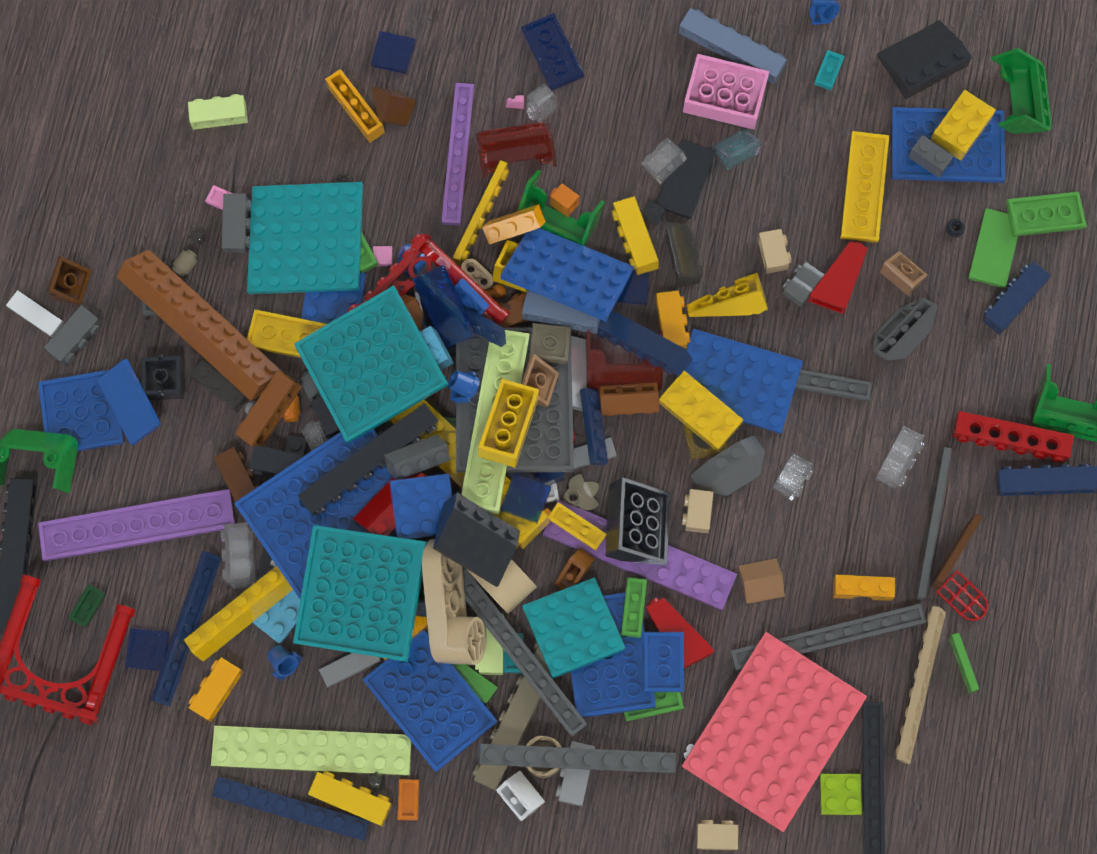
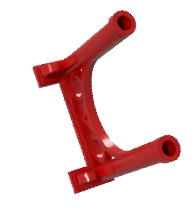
(424, 244)
(101, 673)

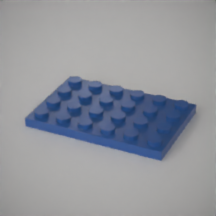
(981, 164)
(568, 273)
(745, 378)
(615, 681)
(430, 703)

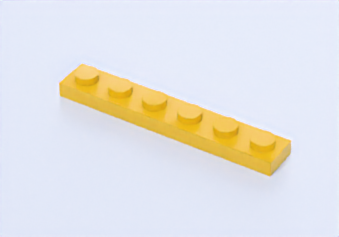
(478, 220)

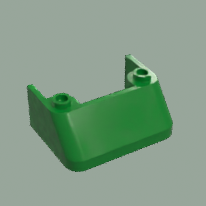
(1027, 91)
(555, 222)
(1062, 413)
(58, 450)

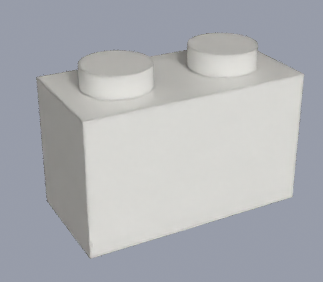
(520, 795)

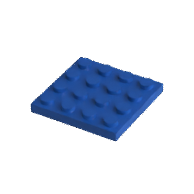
(81, 410)

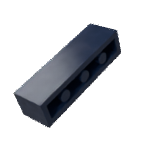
(1016, 297)

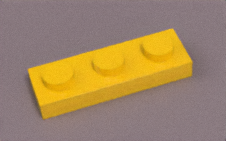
(577, 526)

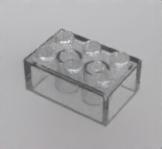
(238, 555)

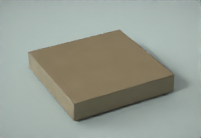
(550, 343)

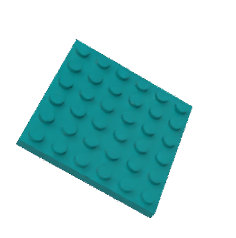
(305, 238)
(371, 364)
(360, 593)

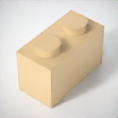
(773, 251)
(698, 511)
(717, 836)

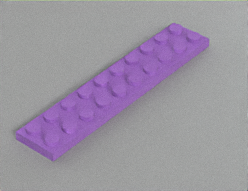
(136, 525)
(682, 573)

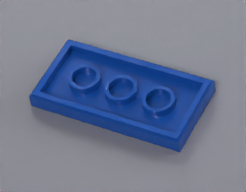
(129, 402)

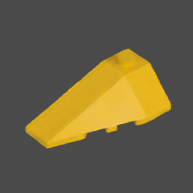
(740, 299)

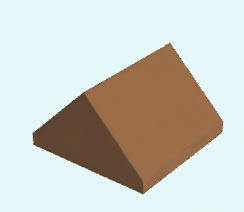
(903, 273)
(542, 377)
(761, 581)

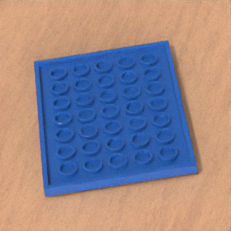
(285, 523)

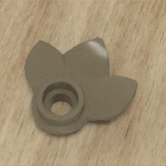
(583, 491)

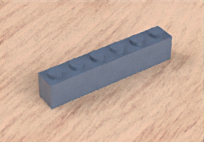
(730, 44)

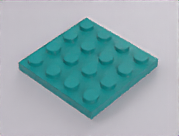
(573, 628)

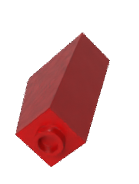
(838, 283)
(667, 619)

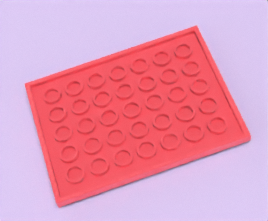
(774, 731)

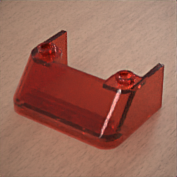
(515, 145)
(603, 374)

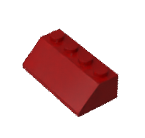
(378, 514)

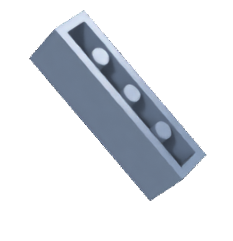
(547, 311)

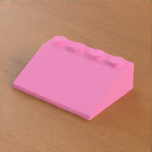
(725, 91)

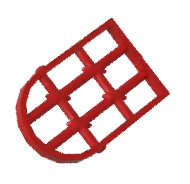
(955, 596)

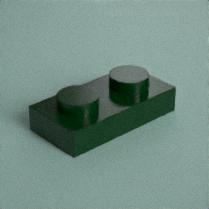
(87, 606)

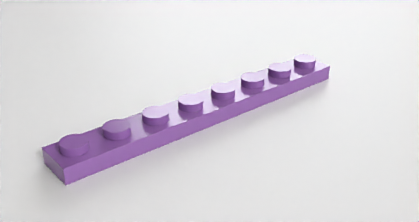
(458, 154)

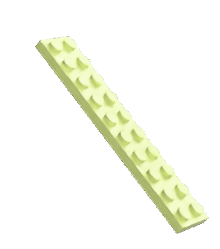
(483, 477)
(311, 750)

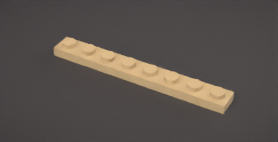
(922, 678)

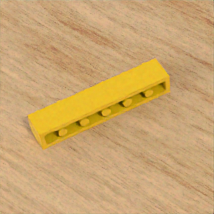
(238, 614)

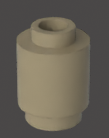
(184, 263)

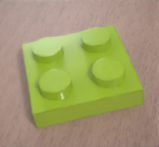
(840, 794)

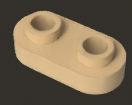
(479, 273)

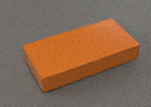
(408, 799)

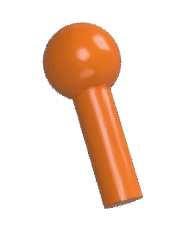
(497, 291)

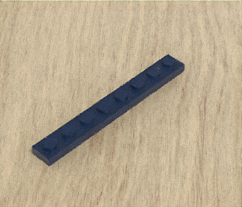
(186, 625)
(291, 808)

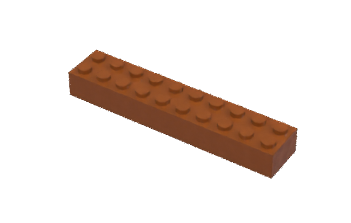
(198, 323)

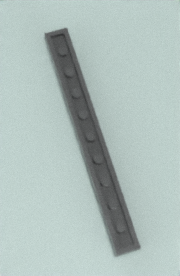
(843, 632)
(522, 656)
(576, 758)

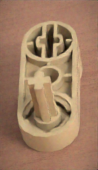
(512, 589)
(451, 633)

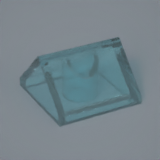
(737, 148)

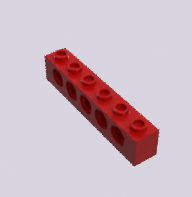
(1061, 441)

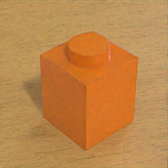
(564, 200)

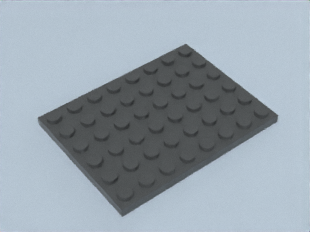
(550, 433)

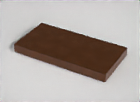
(956, 551)

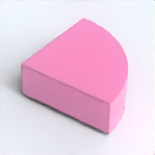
(517, 103)

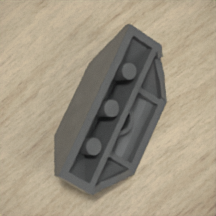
(905, 330)
(731, 468)

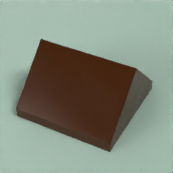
(392, 106)
(69, 281)

